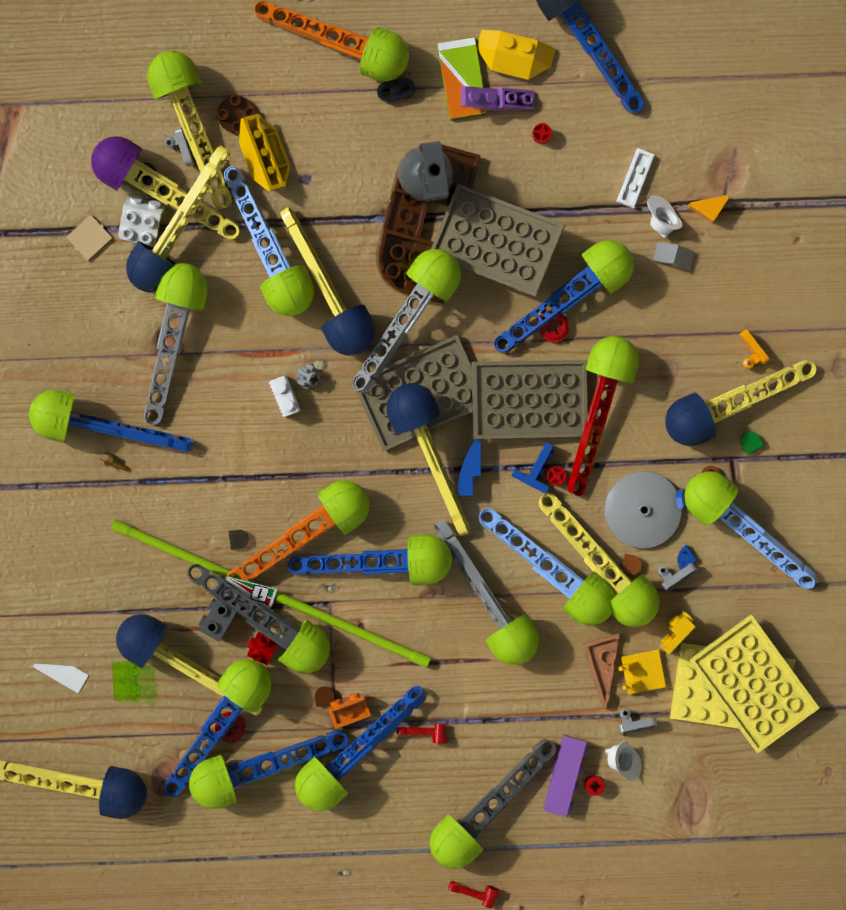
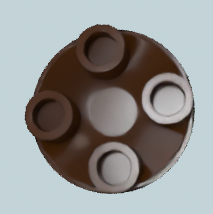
(232, 111)

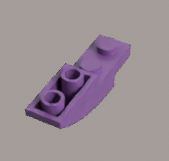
(497, 99)

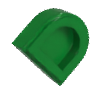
(750, 441)

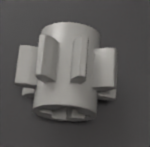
(308, 376)

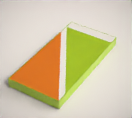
(459, 69)

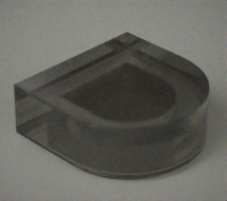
(238, 539)

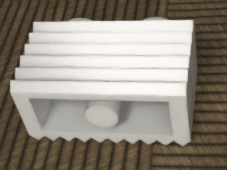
(285, 396)

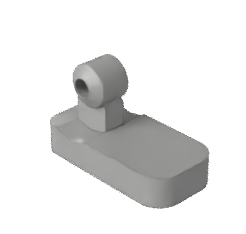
(181, 140)
(670, 581)
(629, 727)

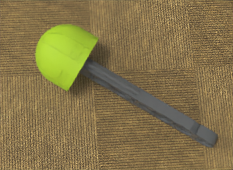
(304, 648)
(454, 842)

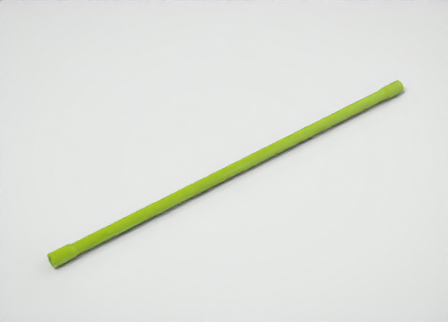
(413, 656)

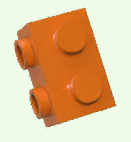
(349, 710)

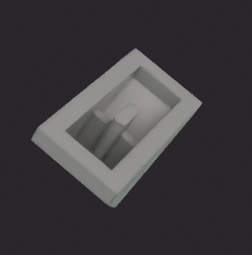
(673, 255)

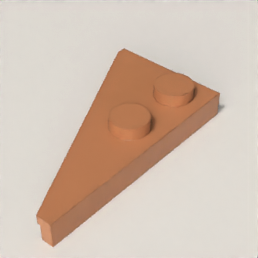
(601, 658)

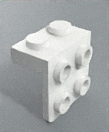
(140, 220)

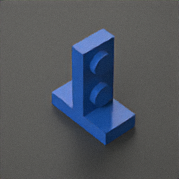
(537, 469)

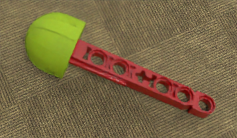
(613, 360)

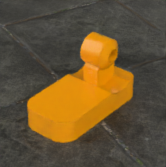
(758, 354)

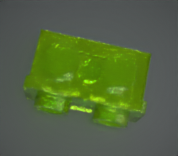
(125, 680)

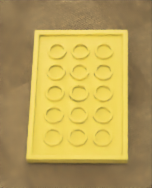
(754, 683)
(691, 695)

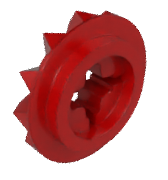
(563, 329)
(236, 733)

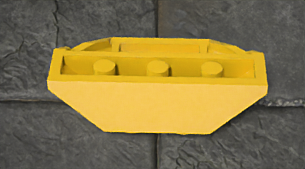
(514, 54)
(264, 152)

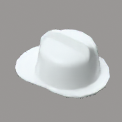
(663, 216)
(624, 760)

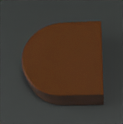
(324, 696)

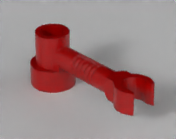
(438, 732)
(488, 896)

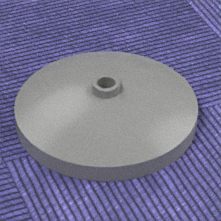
(625, 504)

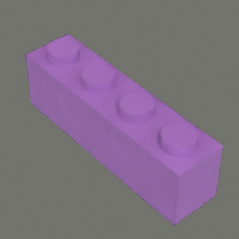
(565, 774)

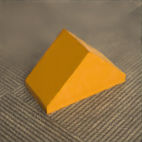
(709, 207)

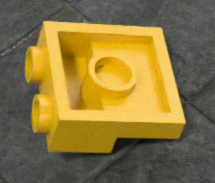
(680, 628)

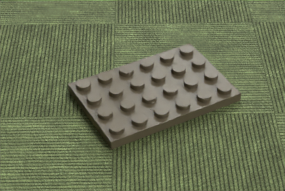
(498, 239)
(440, 369)
(529, 399)

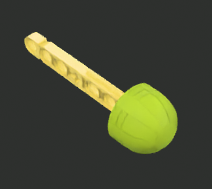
(171, 76)
(634, 601)

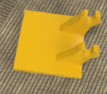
(642, 672)

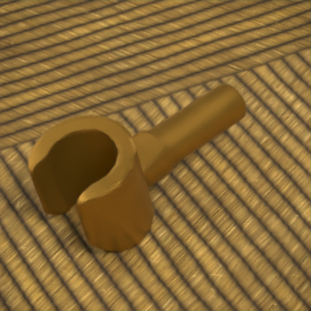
(111, 461)

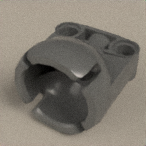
(416, 176)

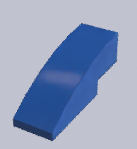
(470, 467)

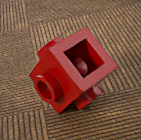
(261, 648)

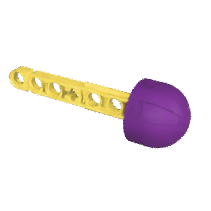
(116, 161)

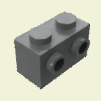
(216, 617)

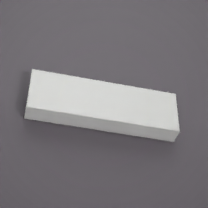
(635, 178)

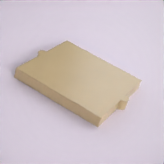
(89, 237)

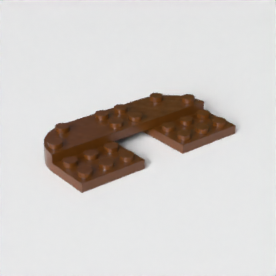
(404, 219)

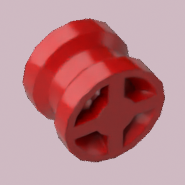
(543, 130)
(556, 473)
(592, 783)

